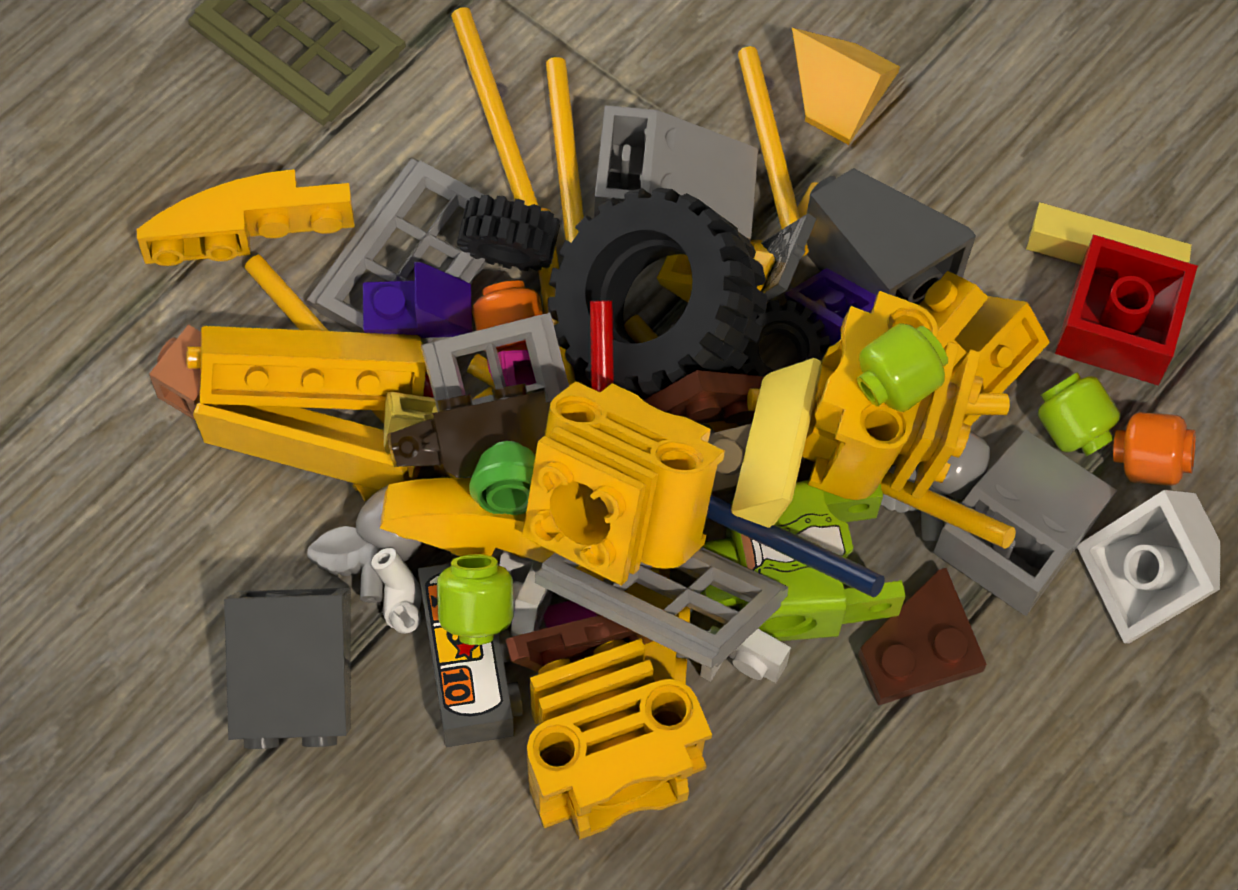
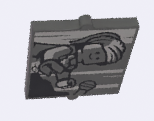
(787, 249)

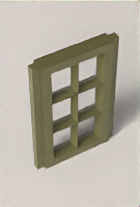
(287, 78)

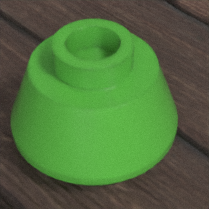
(503, 478)

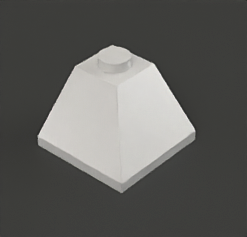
(1154, 562)

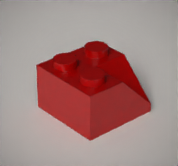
(1126, 310)

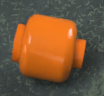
(505, 304)
(1155, 448)

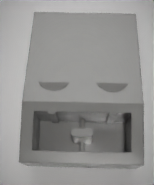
(666, 152)
(1046, 502)

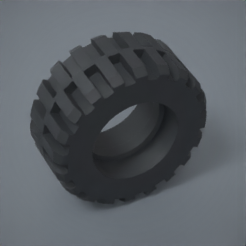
(619, 247)

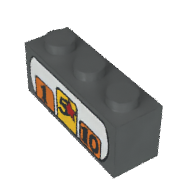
(469, 678)

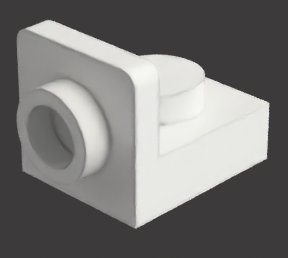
(528, 597)
(756, 657)

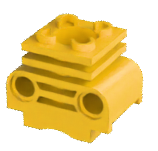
(859, 441)
(619, 483)
(612, 737)

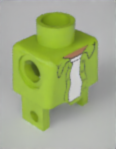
(814, 601)

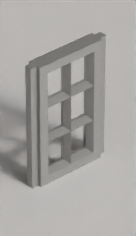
(377, 229)
(541, 346)
(662, 625)

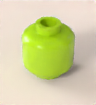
(902, 367)
(1078, 414)
(475, 598)

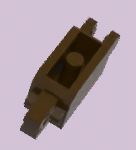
(464, 431)

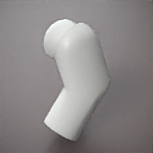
(401, 591)

